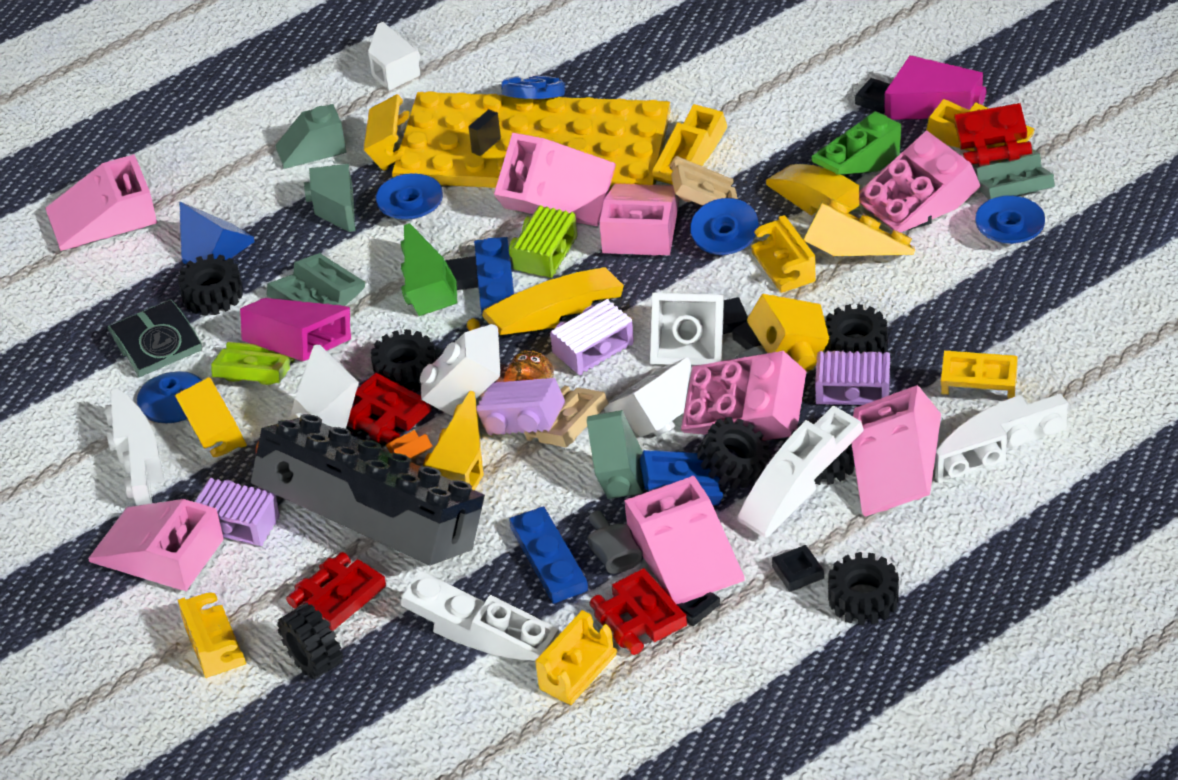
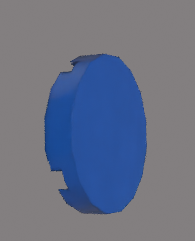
(533, 88)

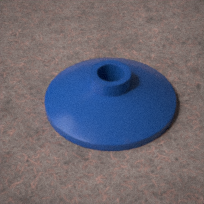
(409, 196)
(723, 216)
(1010, 219)
(158, 396)

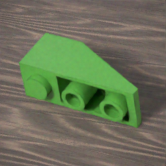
(862, 148)
(426, 274)

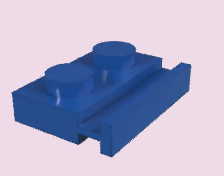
(668, 467)

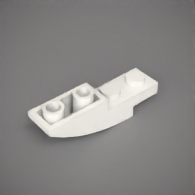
(987, 435)
(134, 445)
(792, 471)
(482, 625)

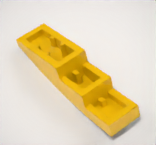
(545, 303)

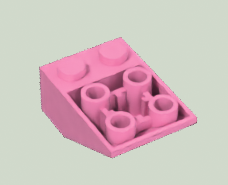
(553, 176)
(927, 176)
(102, 204)
(639, 219)
(754, 388)
(895, 449)
(683, 540)
(162, 542)

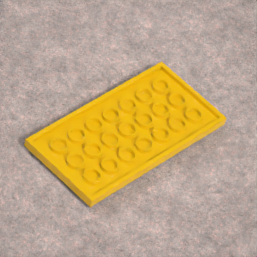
(612, 129)

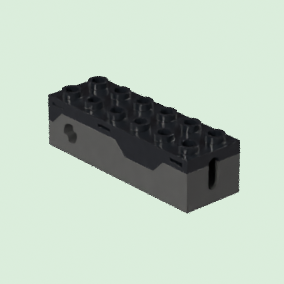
(368, 489)

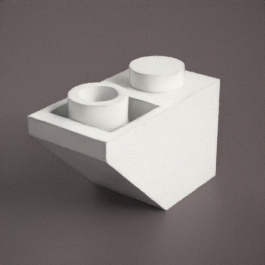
(392, 58)

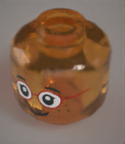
(528, 366)

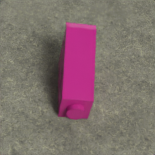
(925, 83)
(294, 326)

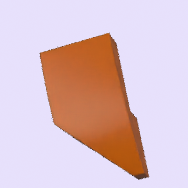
(410, 445)

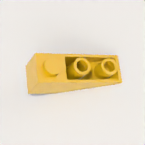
(847, 235)
(459, 446)

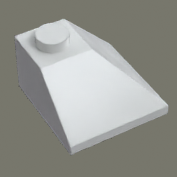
(686, 328)
(325, 390)
(655, 399)

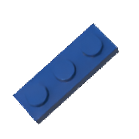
(493, 271)
(548, 554)

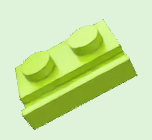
(251, 363)

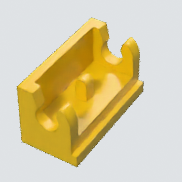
(382, 131)
(784, 255)
(979, 371)
(210, 417)
(210, 635)
(574, 659)

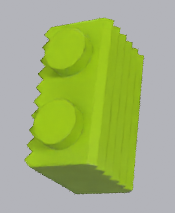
(543, 241)

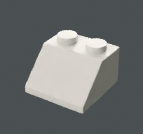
(464, 366)

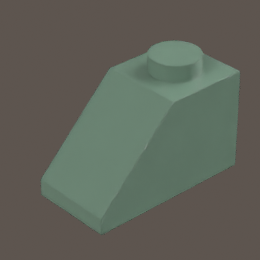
(312, 137)
(332, 195)
(615, 454)

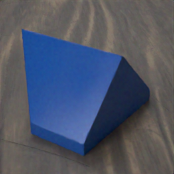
(208, 234)

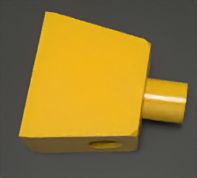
(790, 327)

